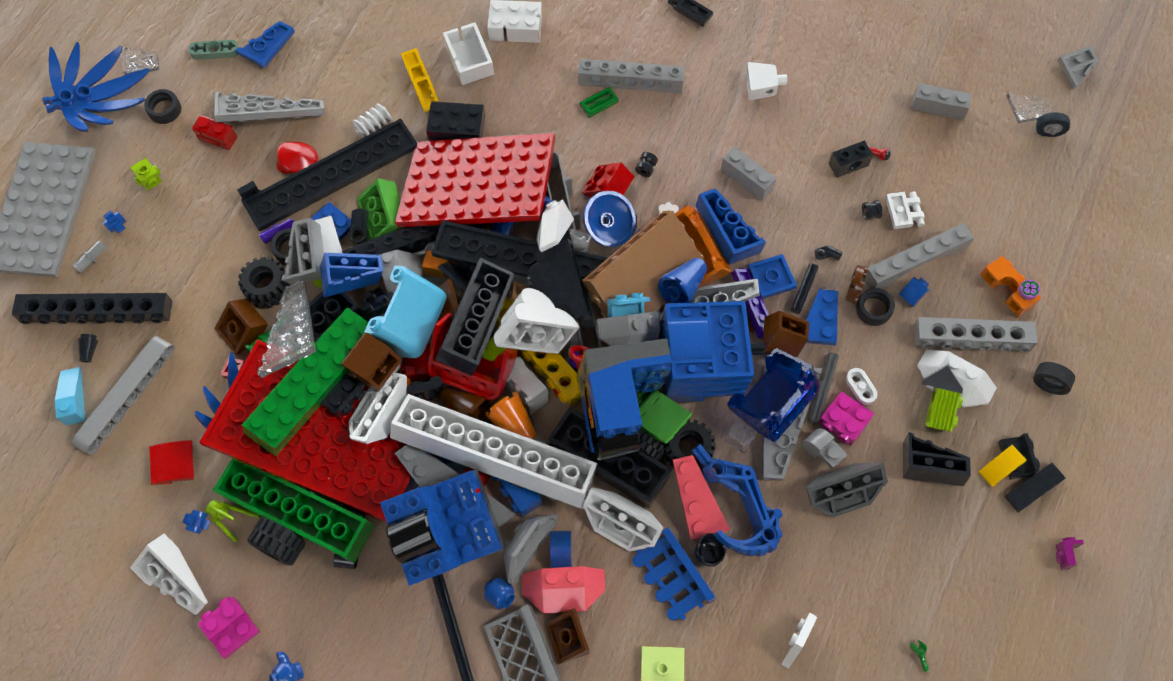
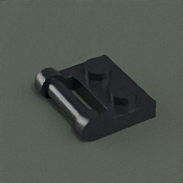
(426, 390)

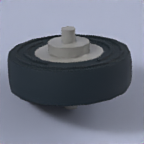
(1053, 124)

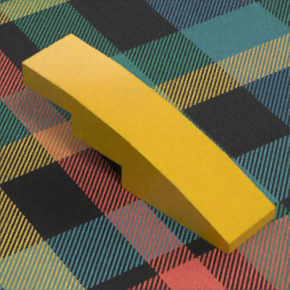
(419, 78)

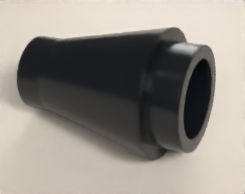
(87, 345)

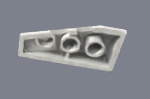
(167, 569)

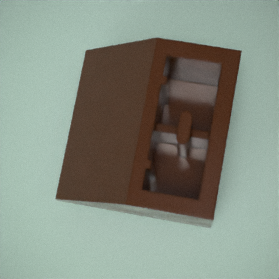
(785, 333)
(371, 361)

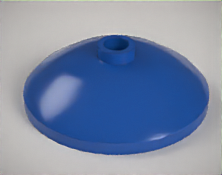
(618, 215)

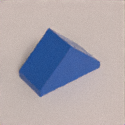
(560, 549)

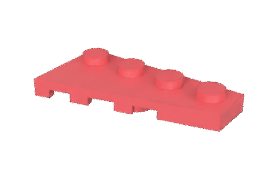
(698, 502)

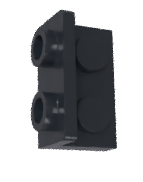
(343, 396)
(1025, 447)

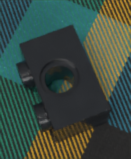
(850, 159)

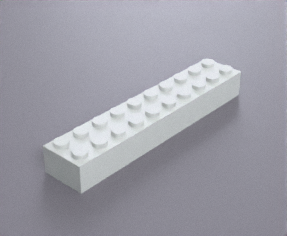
(493, 450)

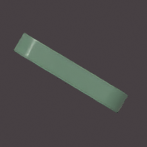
(226, 52)

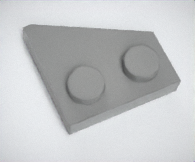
(1078, 64)

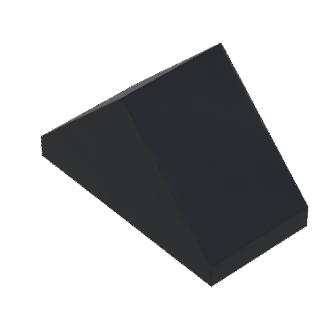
(943, 379)

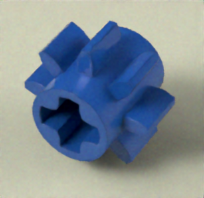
(114, 221)
(196, 521)

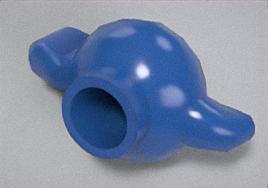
(286, 670)

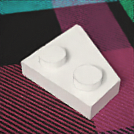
(798, 640)

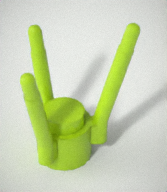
(220, 511)

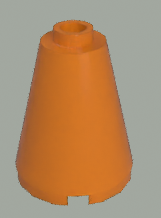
(512, 416)

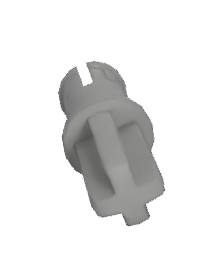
(89, 256)

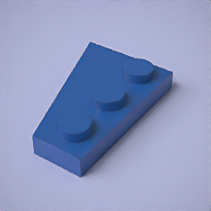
(265, 47)

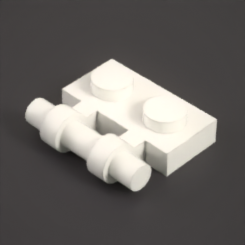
(899, 210)

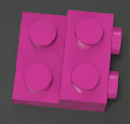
(845, 418)
(228, 626)

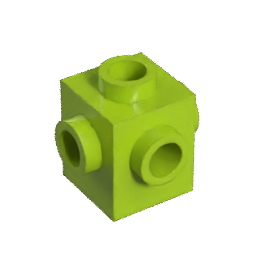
(146, 174)

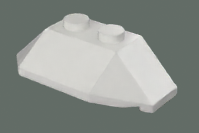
(975, 382)
(377, 410)
(621, 520)

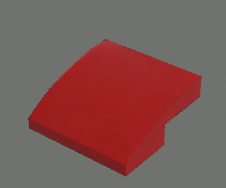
(171, 462)

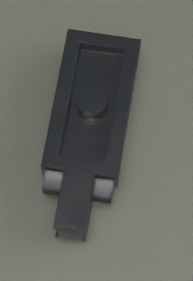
(692, 10)

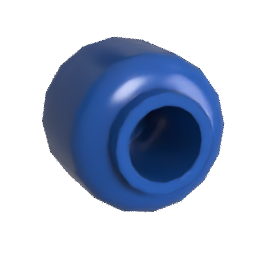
(499, 593)

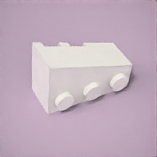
(530, 388)

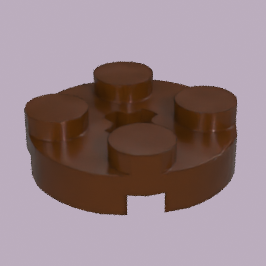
(856, 284)

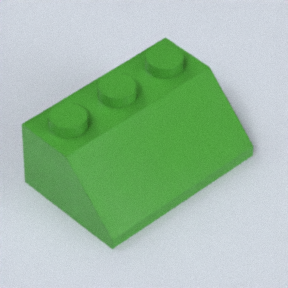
(382, 204)

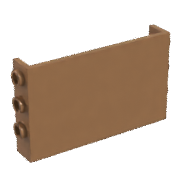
(642, 262)

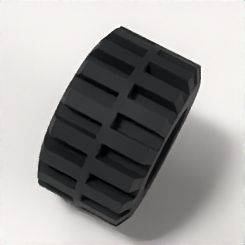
(256, 272)
(693, 431)
(276, 541)

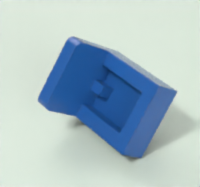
(915, 290)

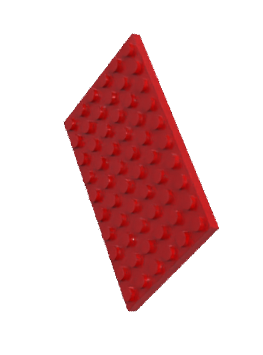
(318, 455)

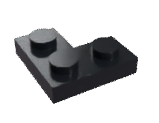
(375, 304)

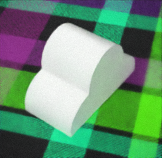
(535, 324)

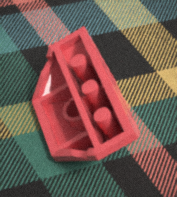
(563, 588)

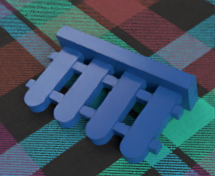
(683, 580)

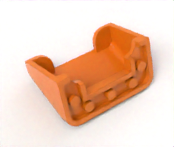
(705, 244)

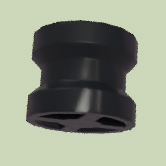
(872, 210)

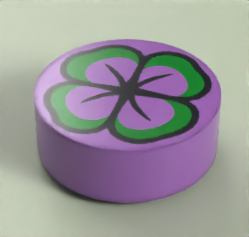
(1029, 289)

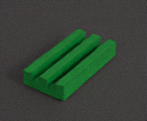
(600, 104)

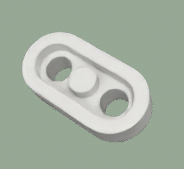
(862, 387)

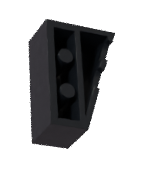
(932, 463)

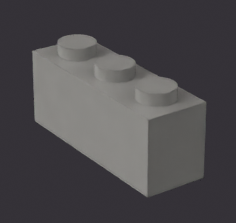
(941, 101)
(748, 173)

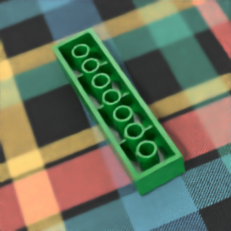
(304, 386)
(295, 509)

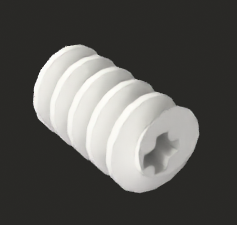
(370, 120)

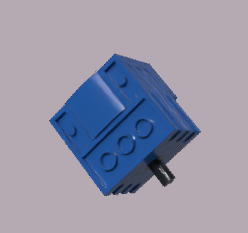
(708, 350)

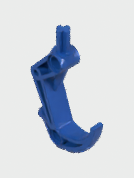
(744, 481)

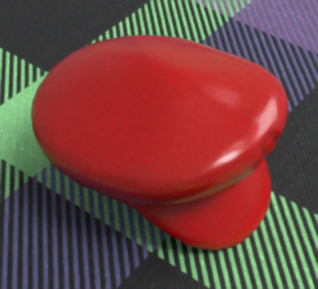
(295, 157)

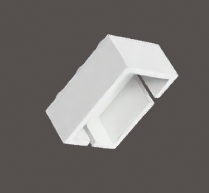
(519, 18)
(470, 55)

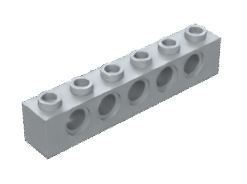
(630, 75)
(945, 327)

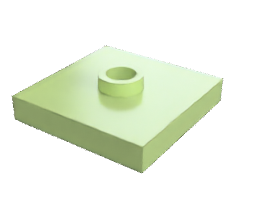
(662, 664)

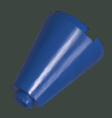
(683, 281)

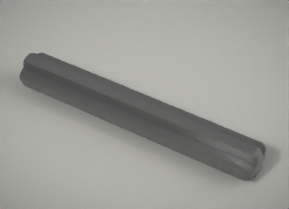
(824, 386)

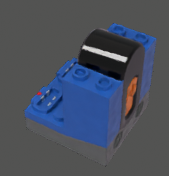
(608, 391)
(441, 526)

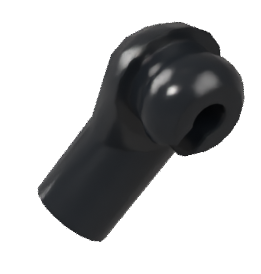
(826, 252)

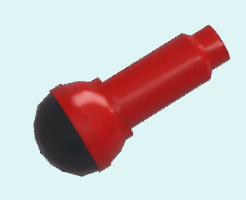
(883, 154)

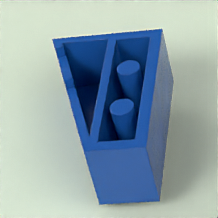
(349, 272)

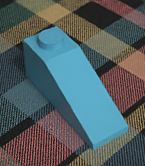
(69, 397)

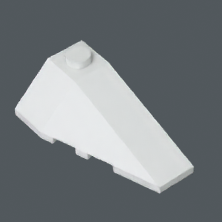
(553, 224)

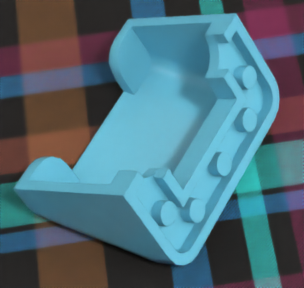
(409, 315)

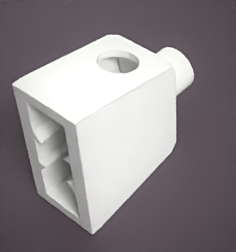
(763, 80)

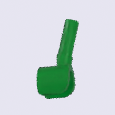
(921, 650)

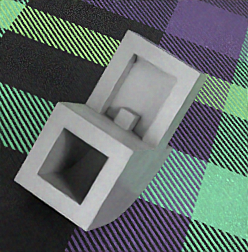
(822, 445)

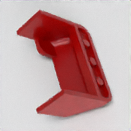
(487, 379)

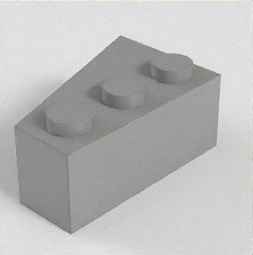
(304, 252)

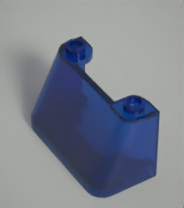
(777, 395)

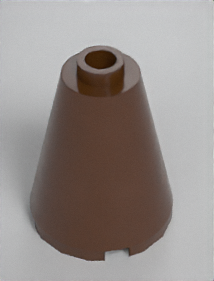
(465, 403)

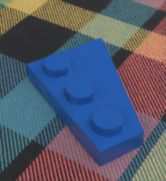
(823, 318)

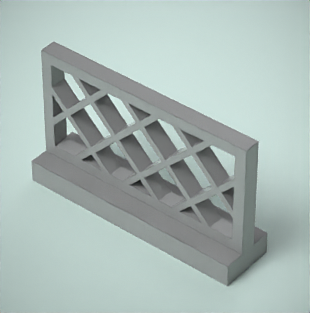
(537, 641)

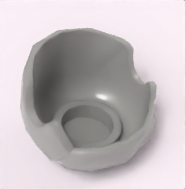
(580, 239)

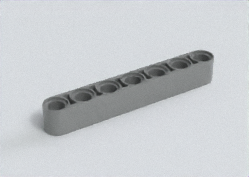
(123, 395)

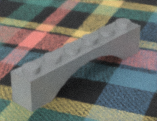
(942, 245)

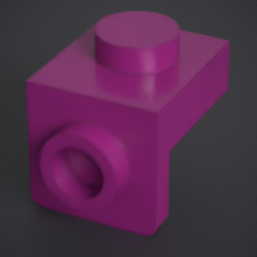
(1065, 552)

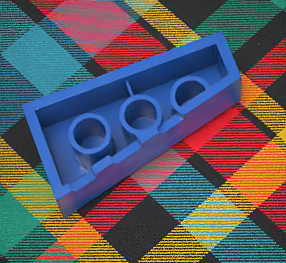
(730, 232)

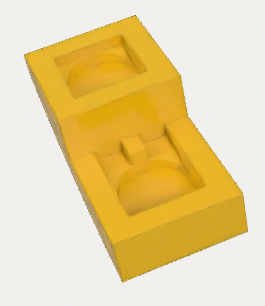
(1002, 466)

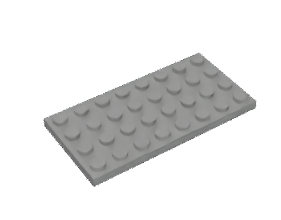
(42, 207)

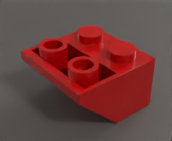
(609, 178)

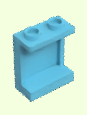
(626, 305)

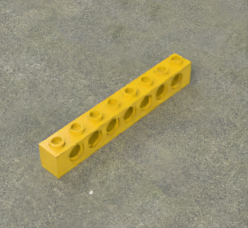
(567, 394)

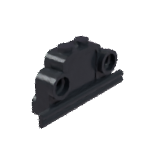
(561, 281)

